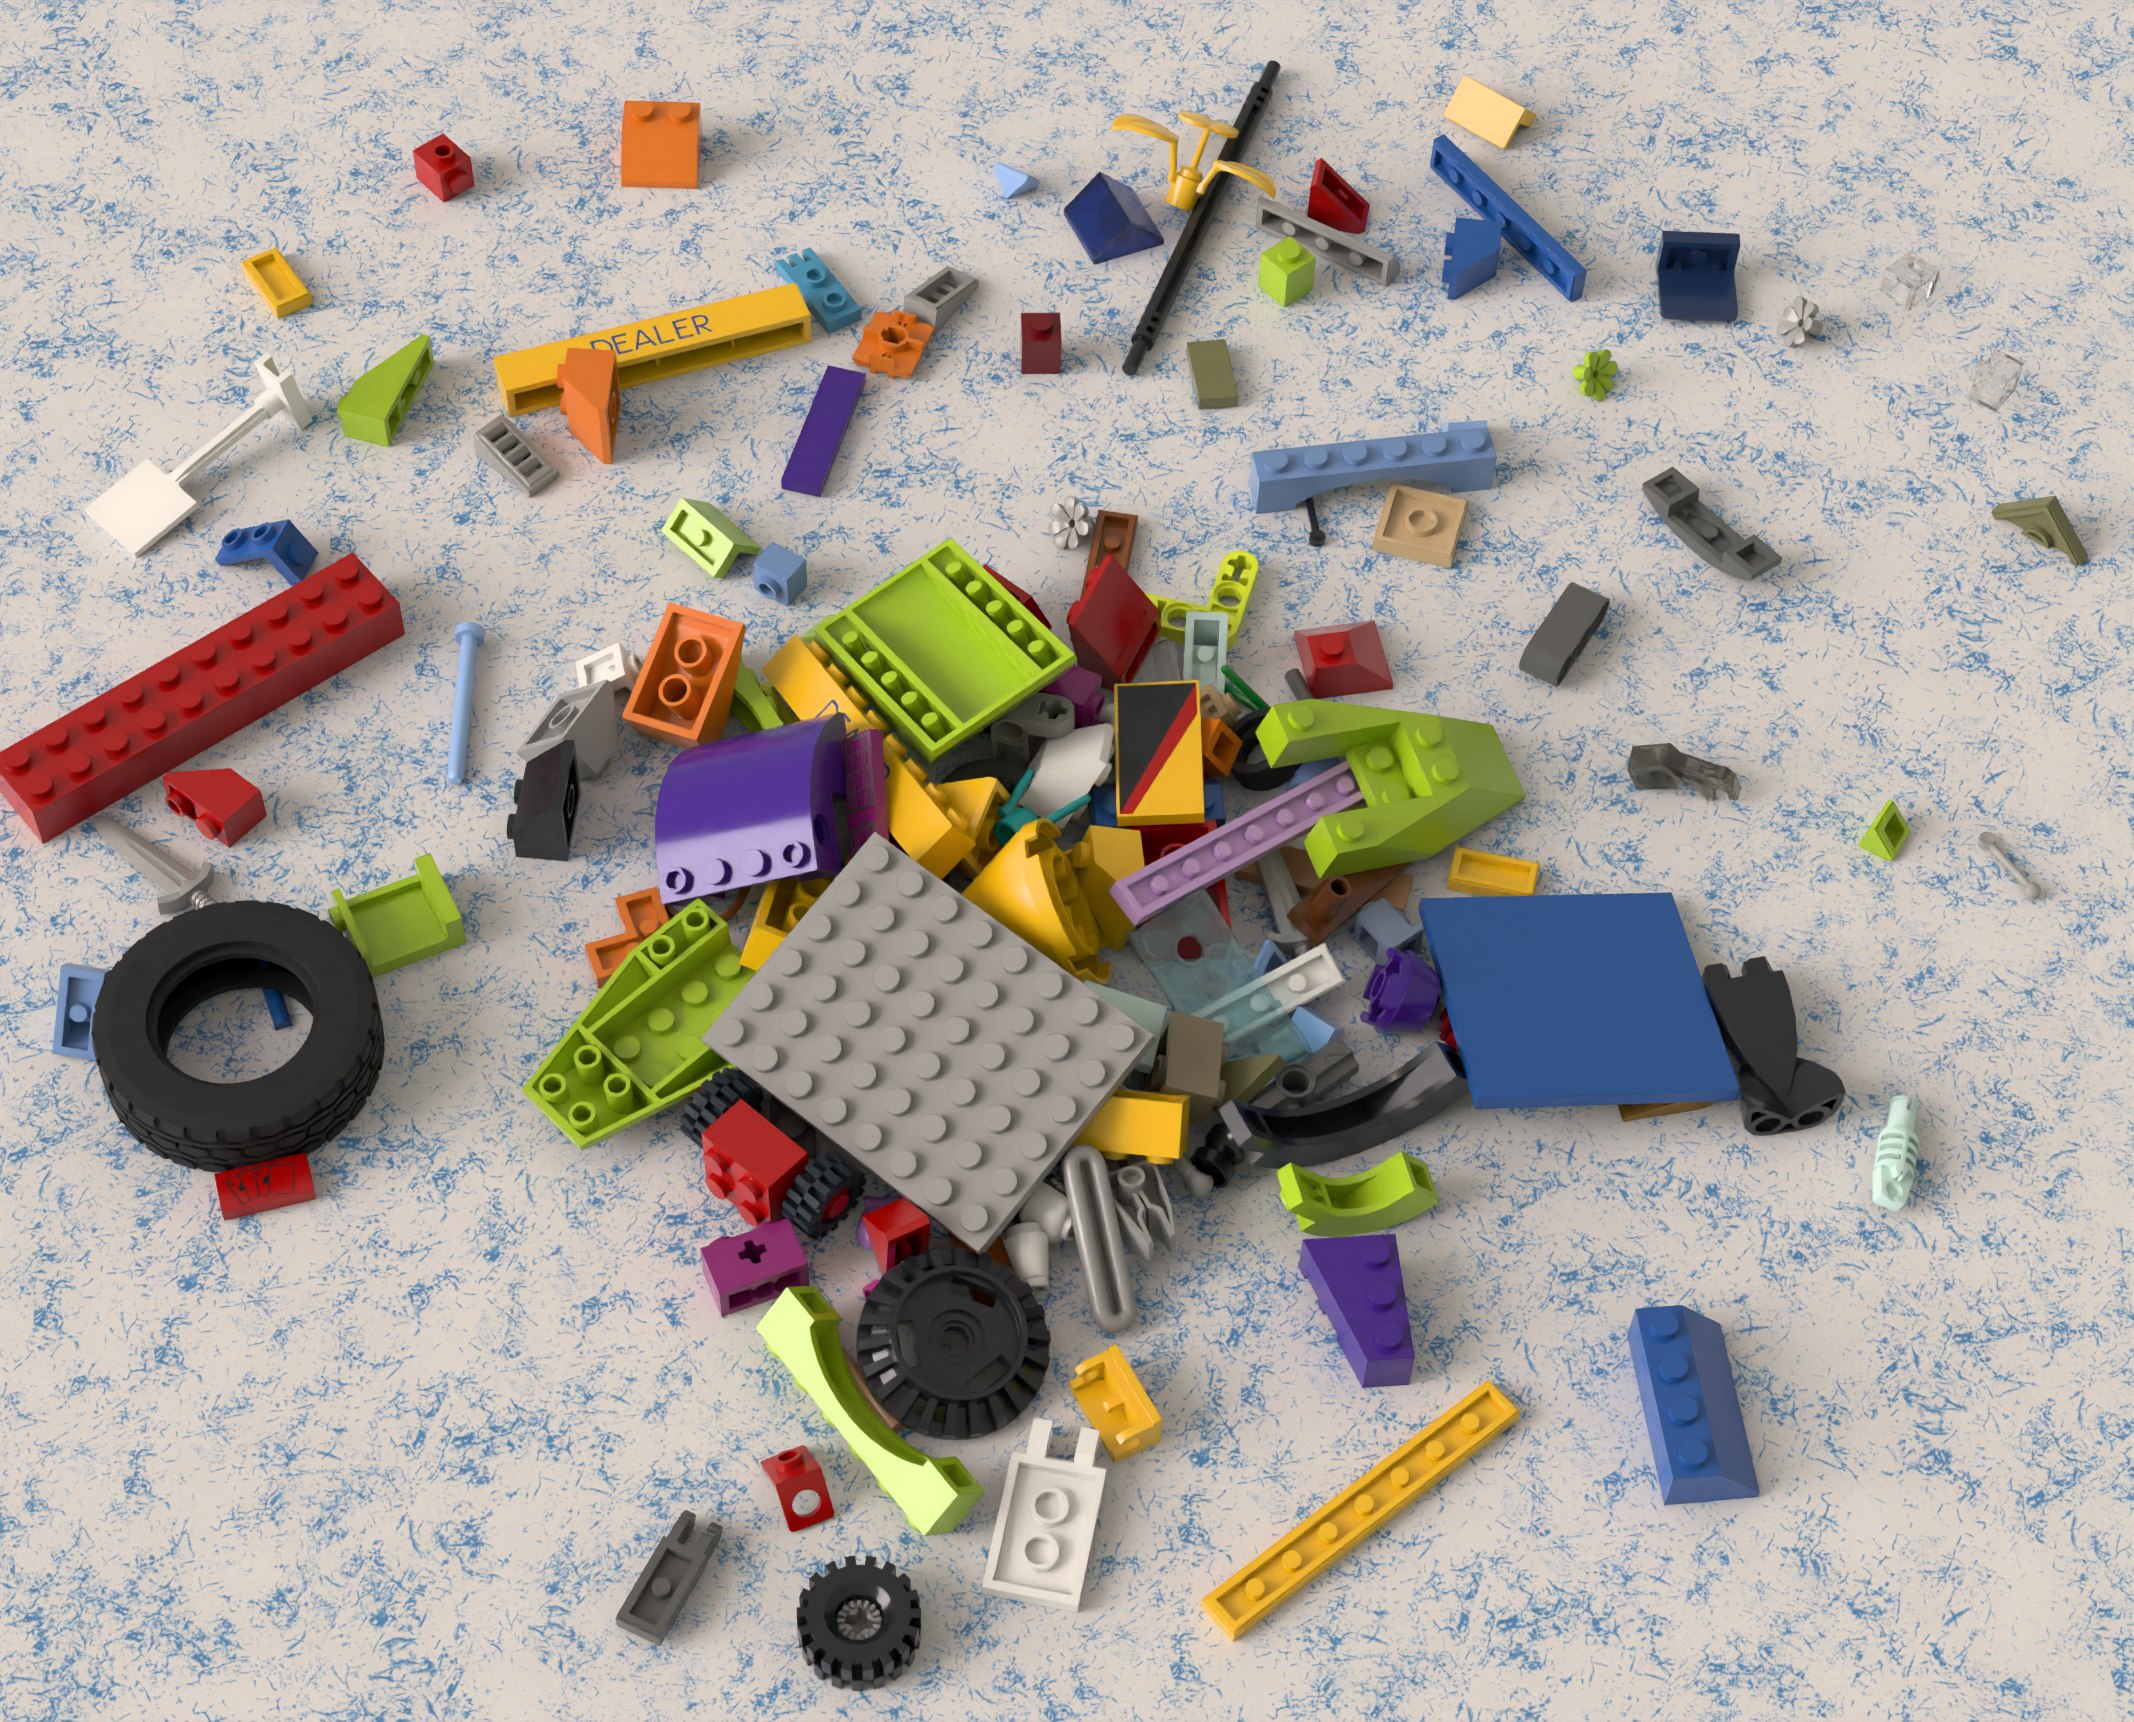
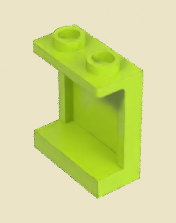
(401, 919)

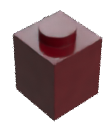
(1040, 343)

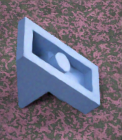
(75, 1008)

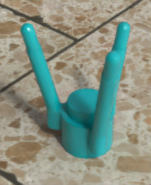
(1014, 818)

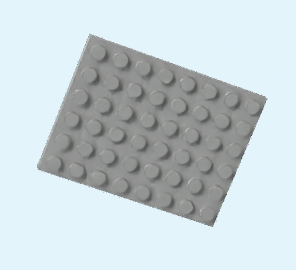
(929, 1042)

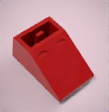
(1112, 625)

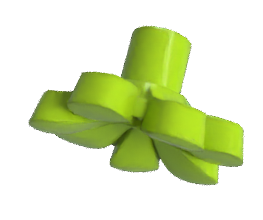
(1596, 374)

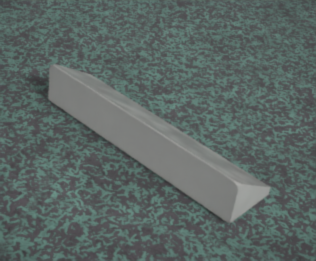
(1327, 242)

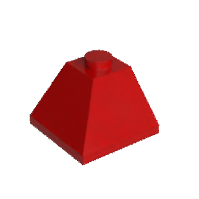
(1343, 659)

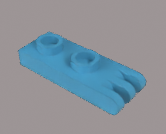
(820, 290)

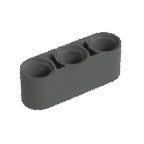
(1564, 634)

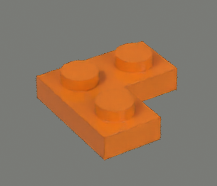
(640, 917)

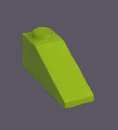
(385, 394)

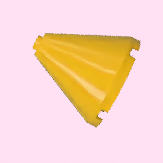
(1040, 899)

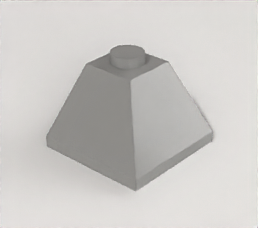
(581, 716)

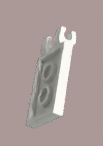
(1046, 1522)

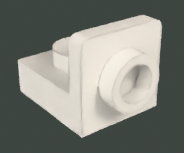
(612, 664)

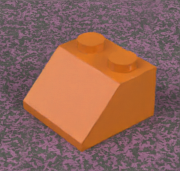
(661, 144)
(591, 399)

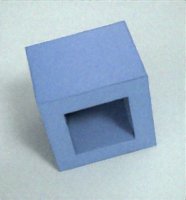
(780, 574)

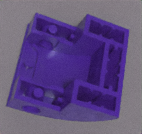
(751, 811)

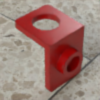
(792, 1473)

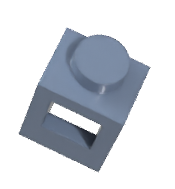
(1382, 927)

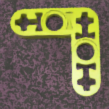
(1222, 587)

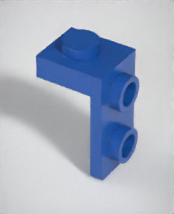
(277, 541)

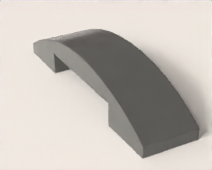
(1704, 532)

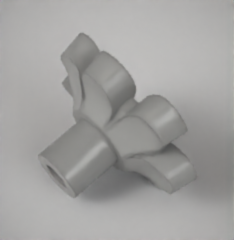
(1799, 322)
(1071, 523)

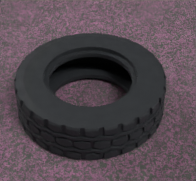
(215, 953)

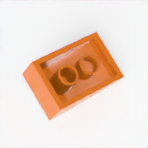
(687, 678)

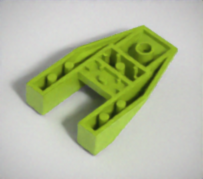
(1419, 773)

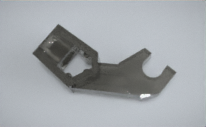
(1665, 767)

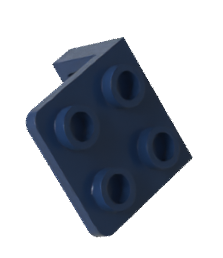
(1697, 276)

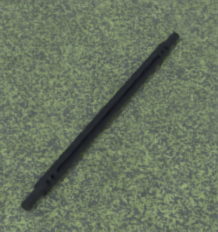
(1199, 222)

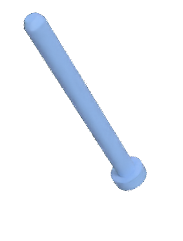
(469, 637)

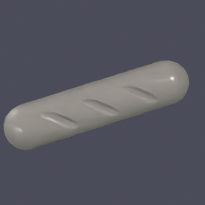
(1098, 1238)

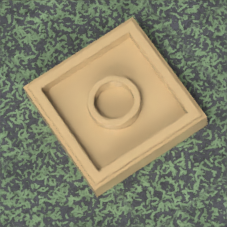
(1420, 525)

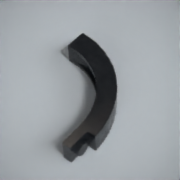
(1353, 1121)

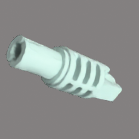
(1896, 1155)

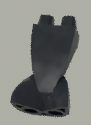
(1759, 1028)

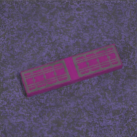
(865, 788)

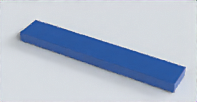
(1517, 225)

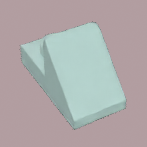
(1205, 648)

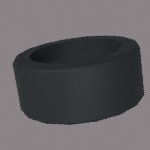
(1258, 775)

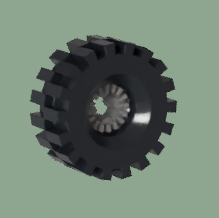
(841, 1599)

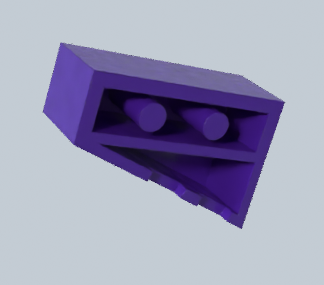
(1366, 1303)

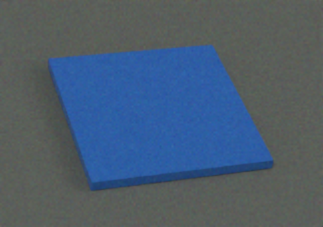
(1576, 1000)

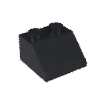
(546, 805)

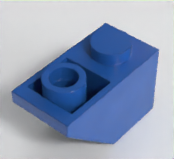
(1473, 255)

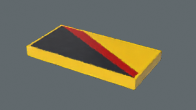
(1158, 753)

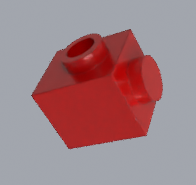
(443, 167)

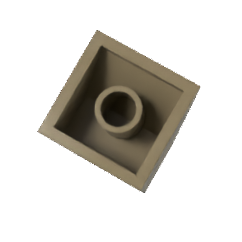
(1190, 1063)

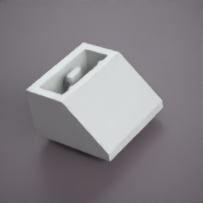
(1068, 770)

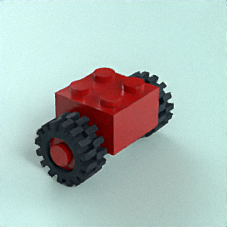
(762, 1166)

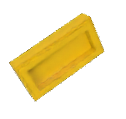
(277, 282)
(1491, 874)

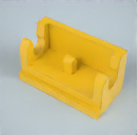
(1116, 1404)

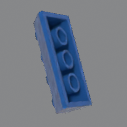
(1690, 1406)

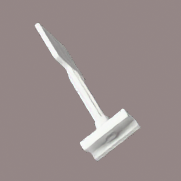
(152, 503)

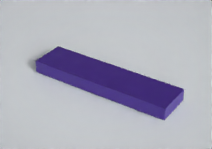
(823, 431)

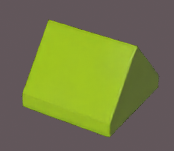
(1886, 833)

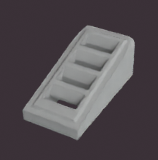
(936, 302)
(502, 435)

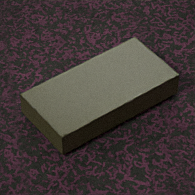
(1212, 374)

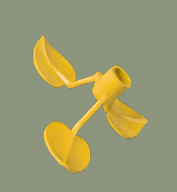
(1187, 182)

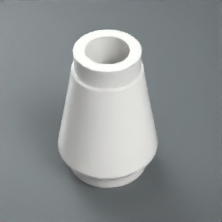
(1029, 1254)

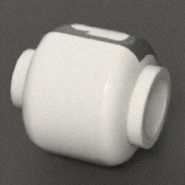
(1050, 1210)

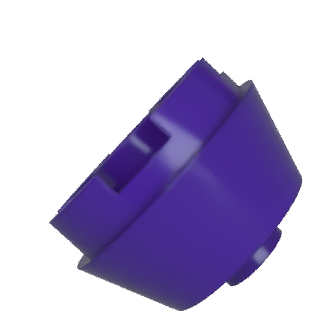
(1401, 994)

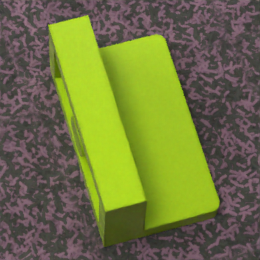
(707, 536)

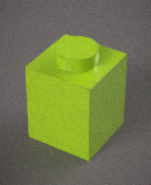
(1286, 271)

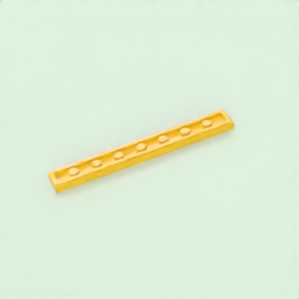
(1359, 1510)

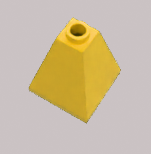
(978, 803)

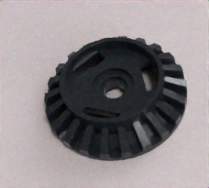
(935, 1393)

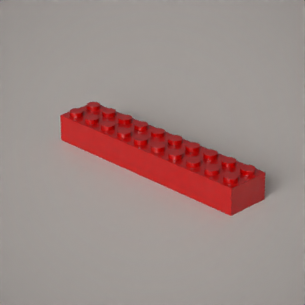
(197, 697)

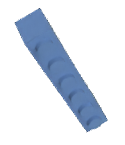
(1451, 458)

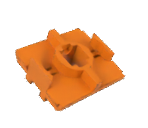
(882, 355)

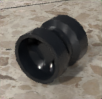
(1218, 1156)

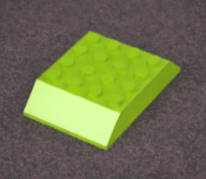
(943, 650)

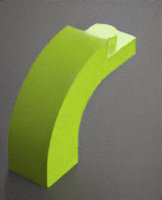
(1358, 1202)

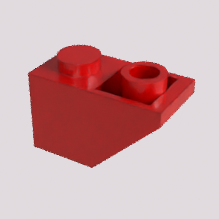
(217, 801)

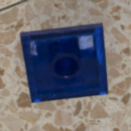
(1111, 220)

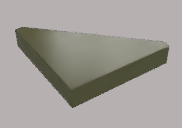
(2045, 524)
(1248, 1076)

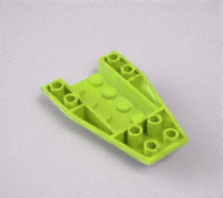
(643, 1032)

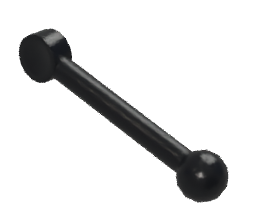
(1316, 537)

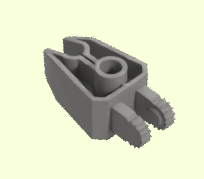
(1142, 1206)

